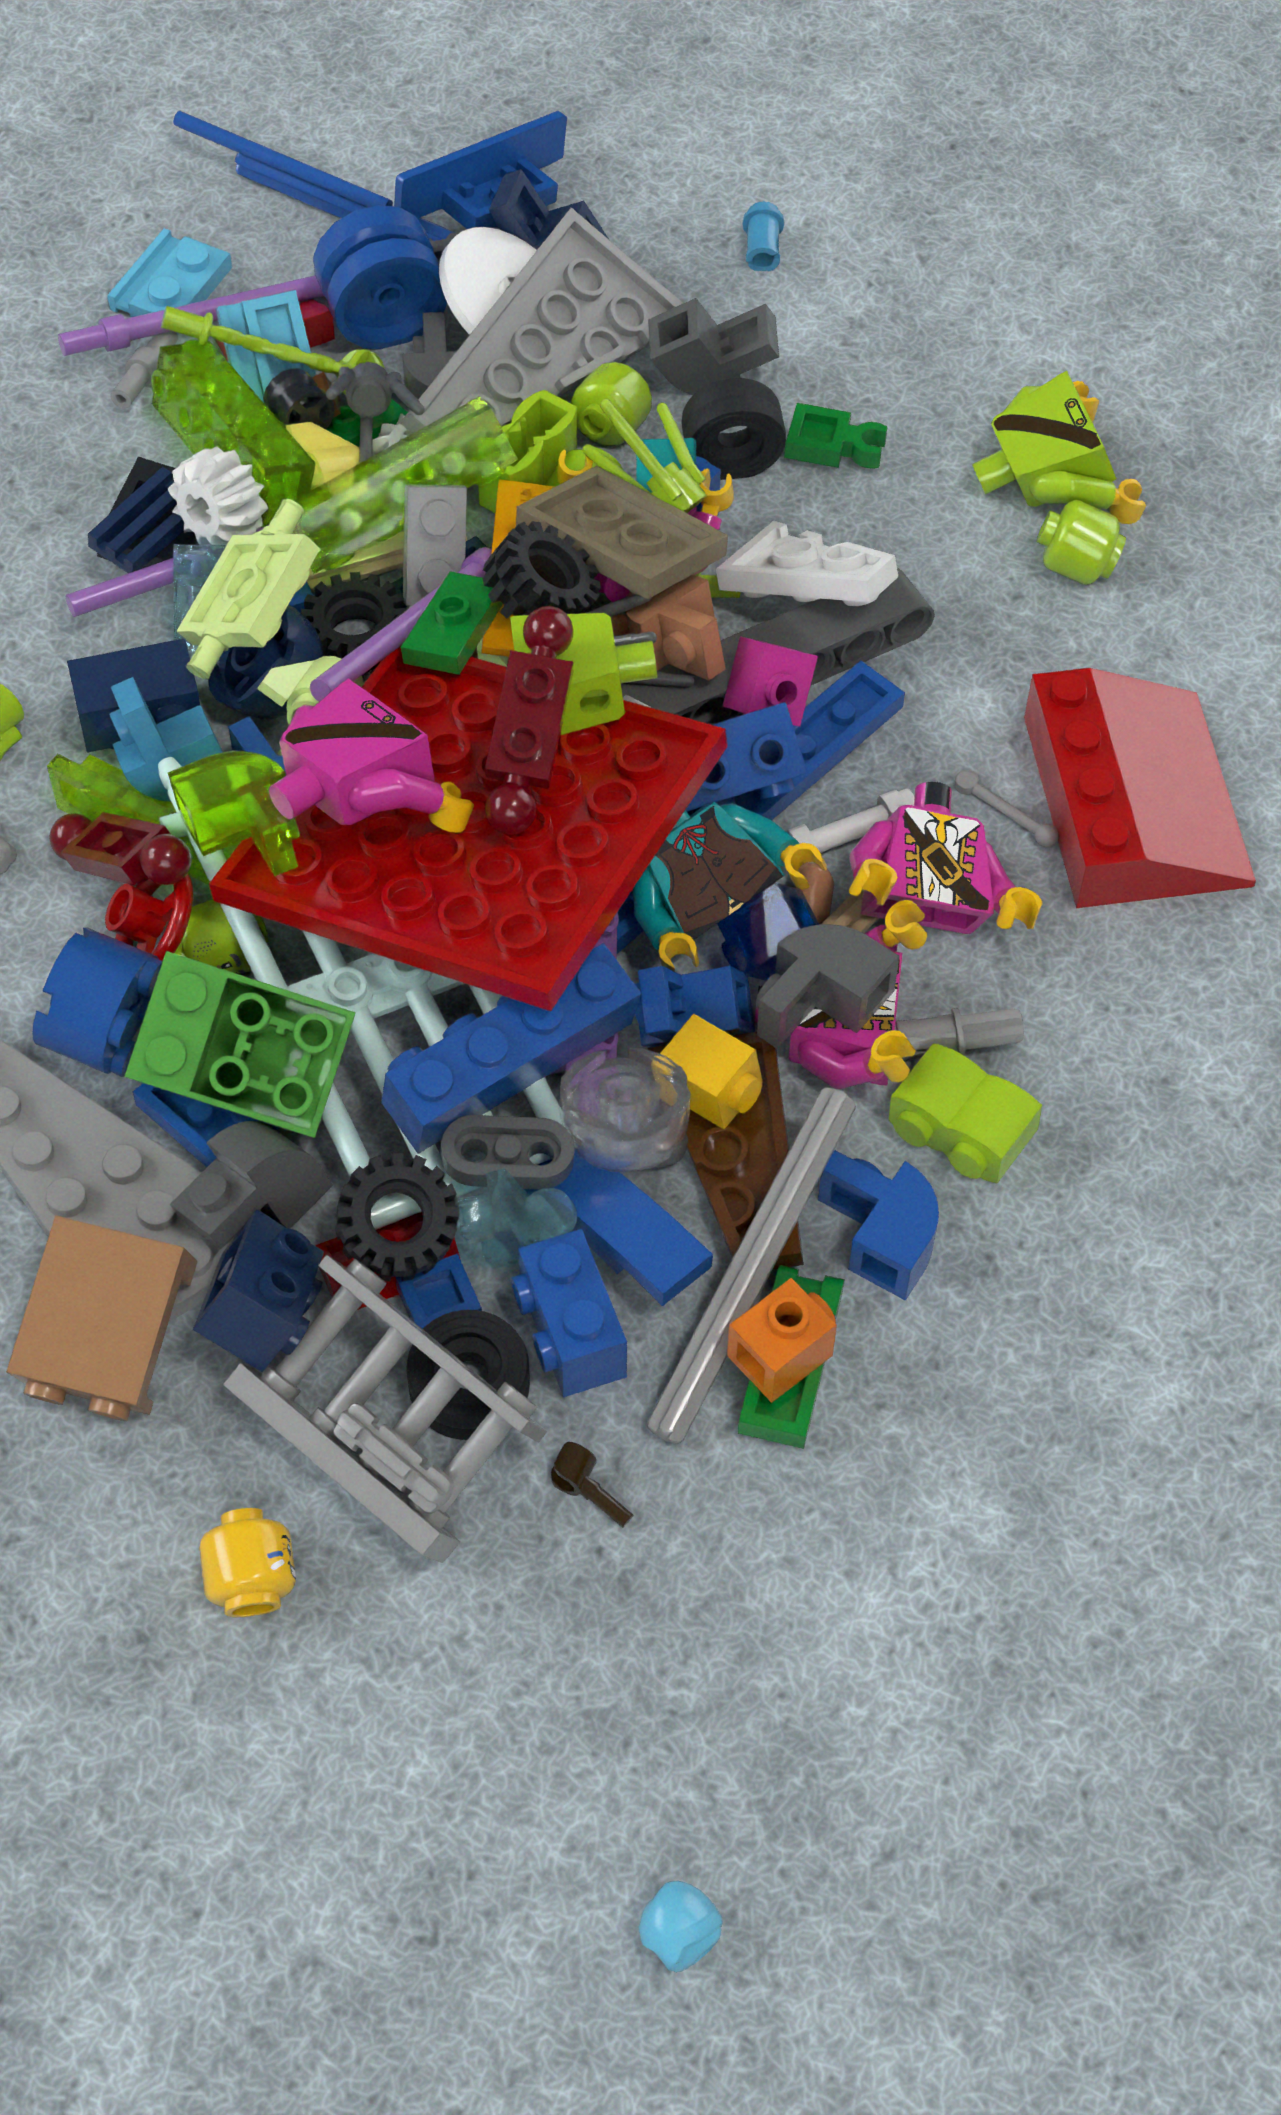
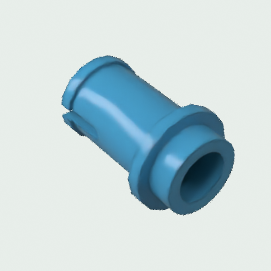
(763, 225)

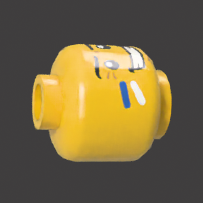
(247, 1563)

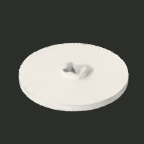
(478, 270)

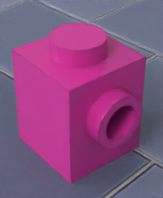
(768, 676)

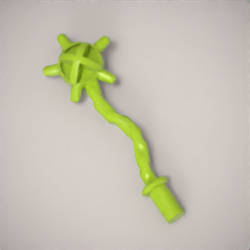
(201, 328)

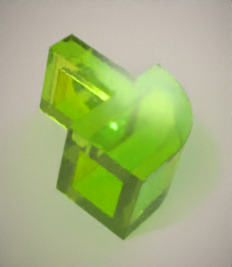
(229, 800)

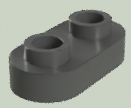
(508, 1145)

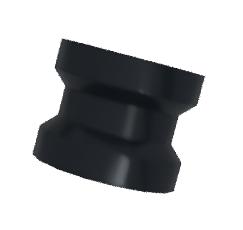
(297, 399)

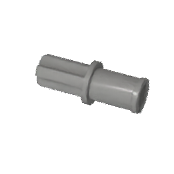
(963, 1031)

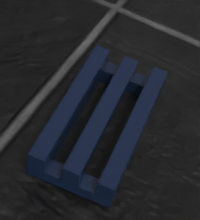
(137, 518)

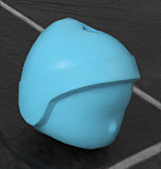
(680, 1925)

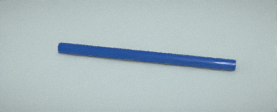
(279, 161)

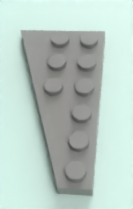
(551, 327)
(93, 1167)

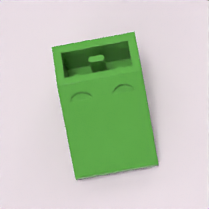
(240, 1044)

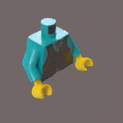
(710, 870)

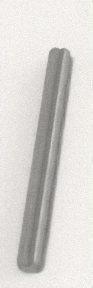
(751, 1264)

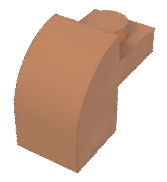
(683, 626)

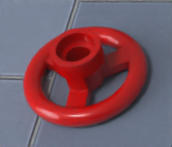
(142, 918)

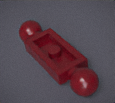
(529, 720)
(120, 848)

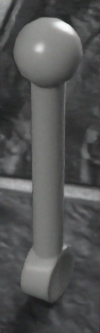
(967, 783)

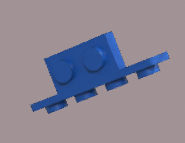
(470, 177)

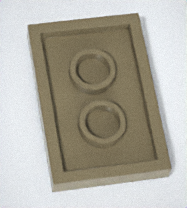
(626, 531)

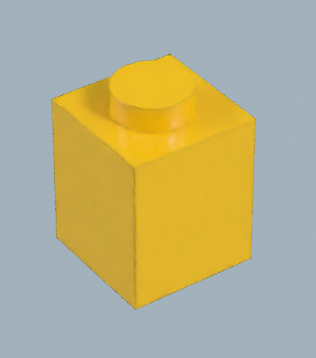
(719, 1070)

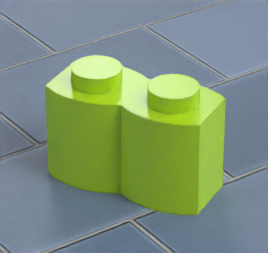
(537, 434)
(964, 1113)

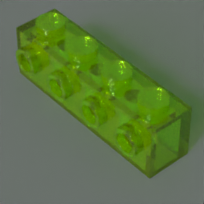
(215, 407)
(370, 497)

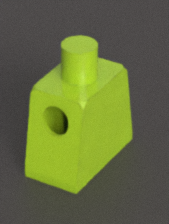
(598, 669)

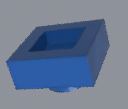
(438, 1292)

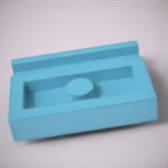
(170, 275)
(271, 318)

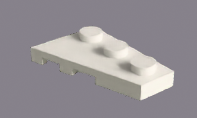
(806, 568)

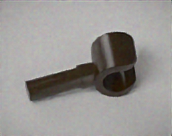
(572, 1475)

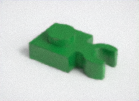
(826, 435)

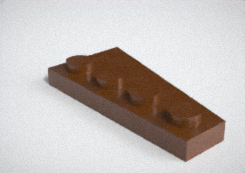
(745, 1157)

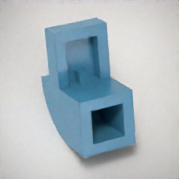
(145, 743)

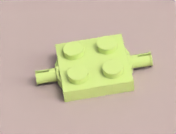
(248, 590)

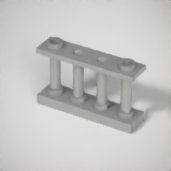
(275, 1391)

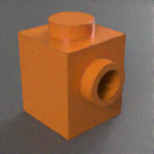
(782, 1339)

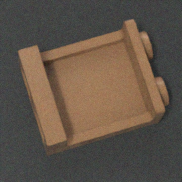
(98, 1317)

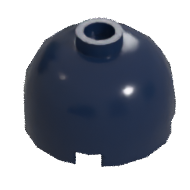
(244, 668)

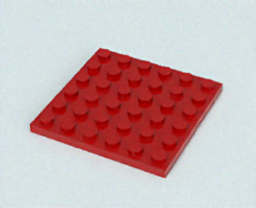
(478, 901)

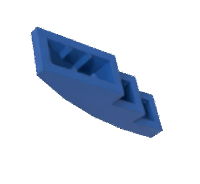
(633, 1231)

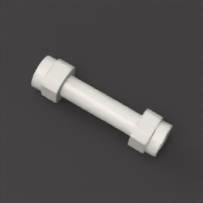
(853, 826)

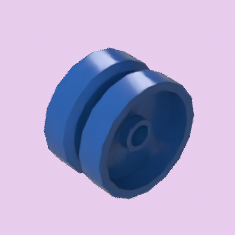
(378, 276)

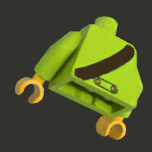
(1057, 452)

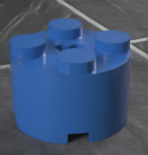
(96, 1001)

